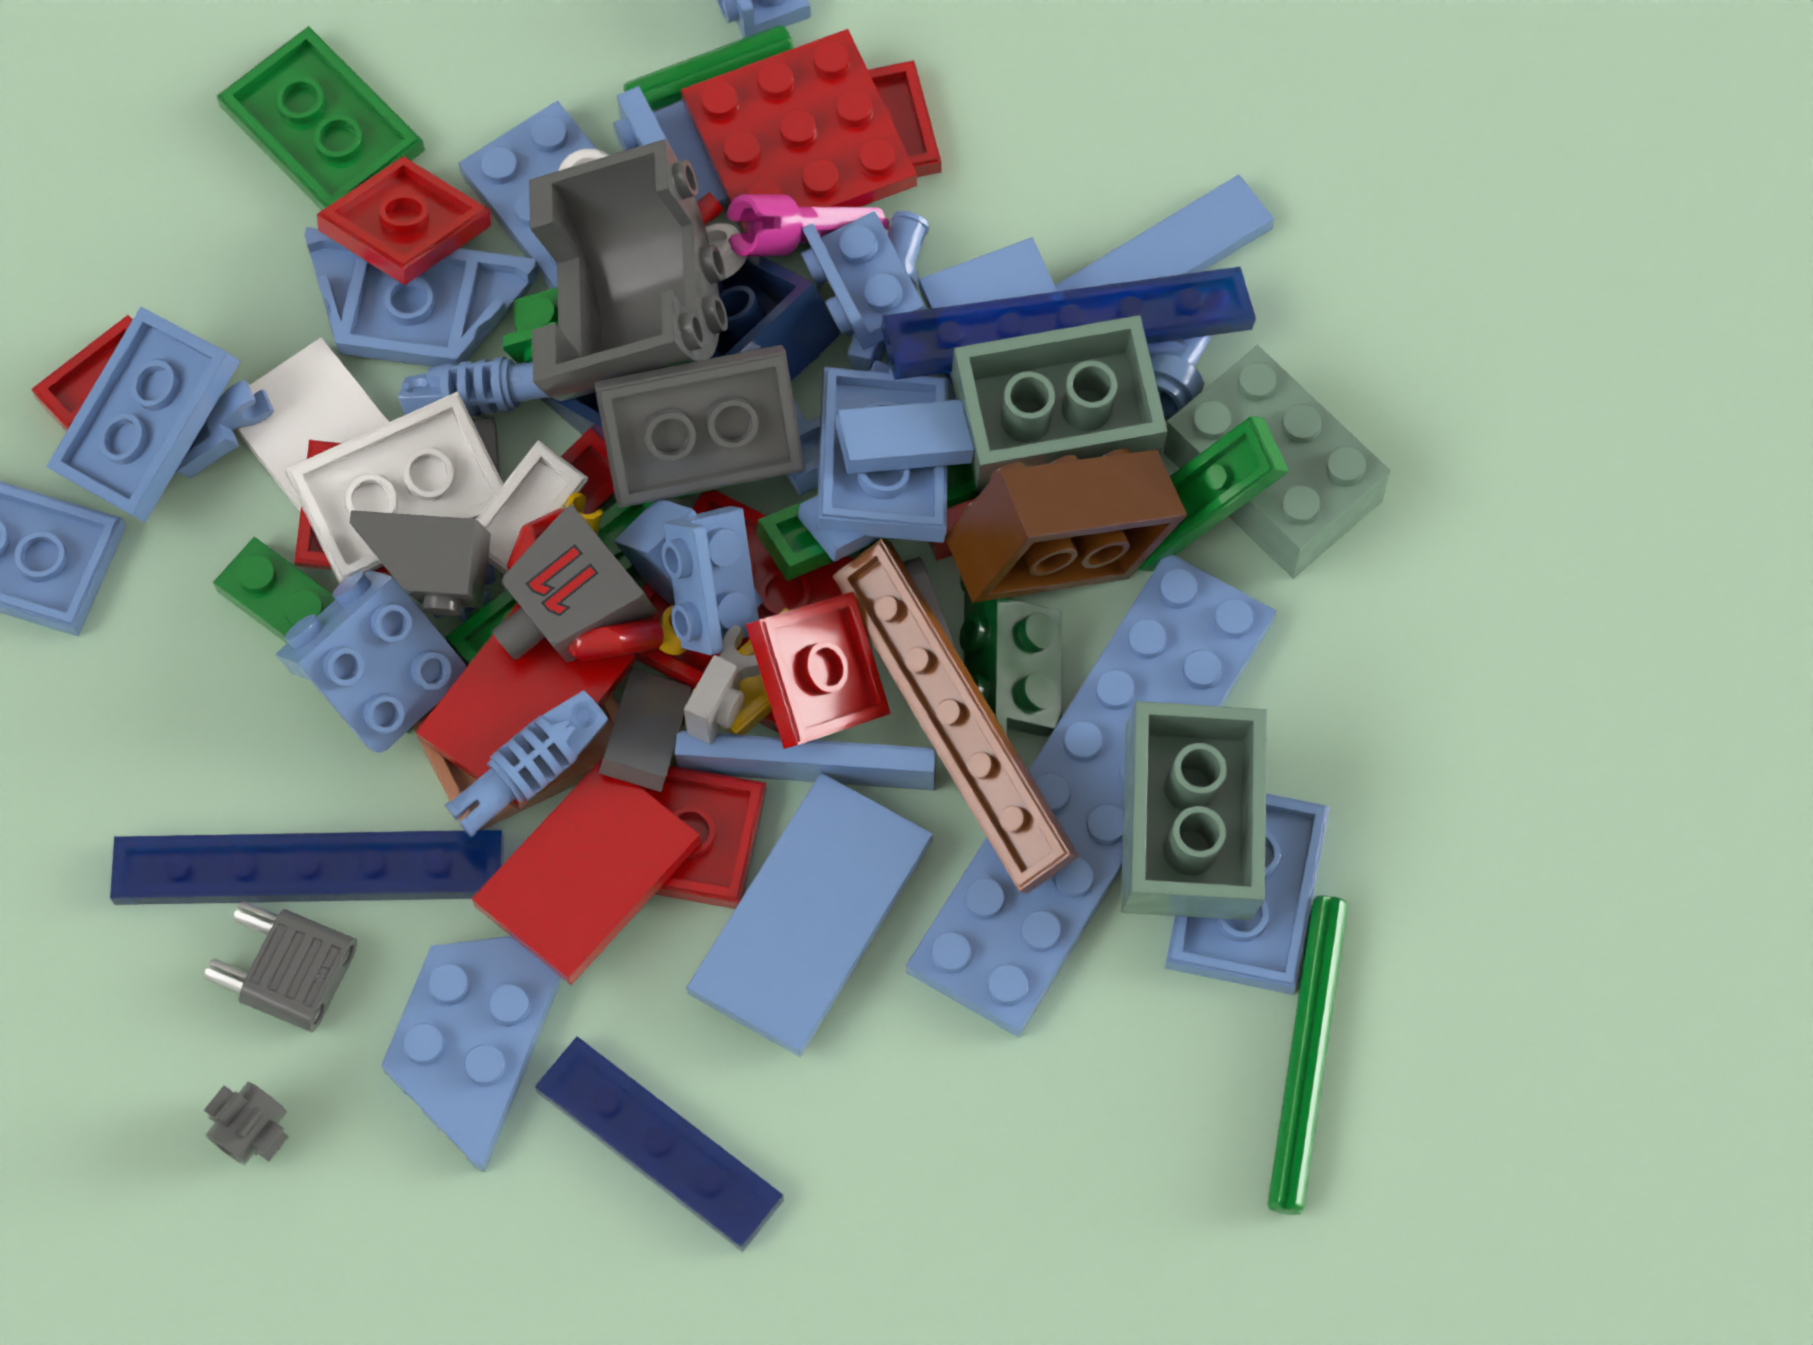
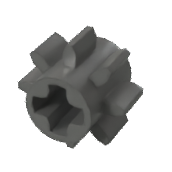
(246, 1123)

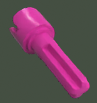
(777, 222)

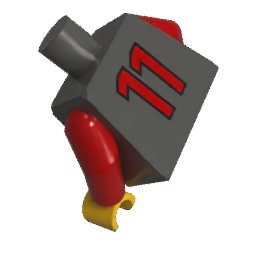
(577, 593)

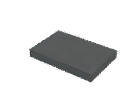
(699, 426)

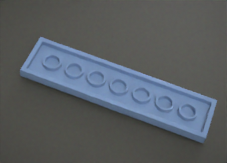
(1006, 946)

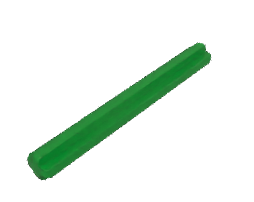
(1307, 1055)

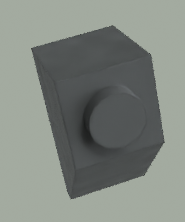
(430, 556)

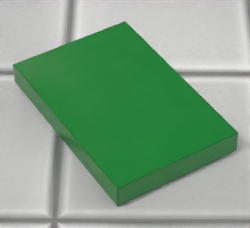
(318, 119)

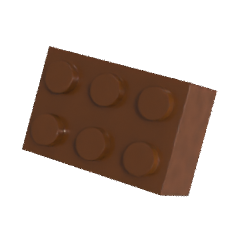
(1064, 524)

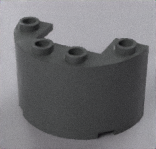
(629, 270)

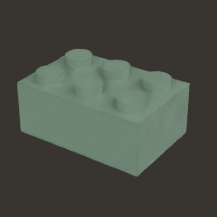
(1059, 395)
(1330, 473)
(1194, 811)

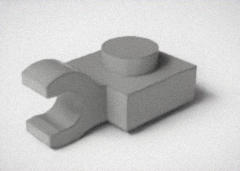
(718, 693)

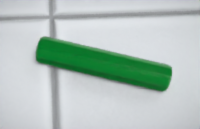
(665, 84)

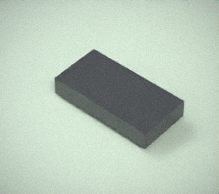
(645, 730)

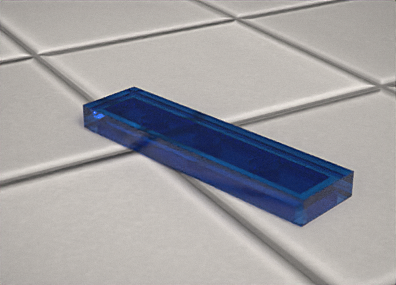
(659, 1143)

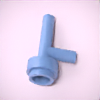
(1176, 372)

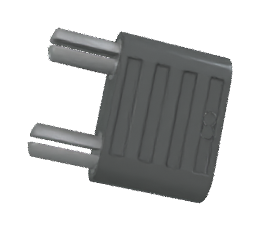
(293, 970)

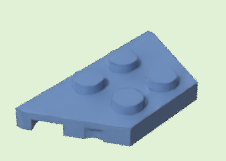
(429, 320)
(471, 1037)

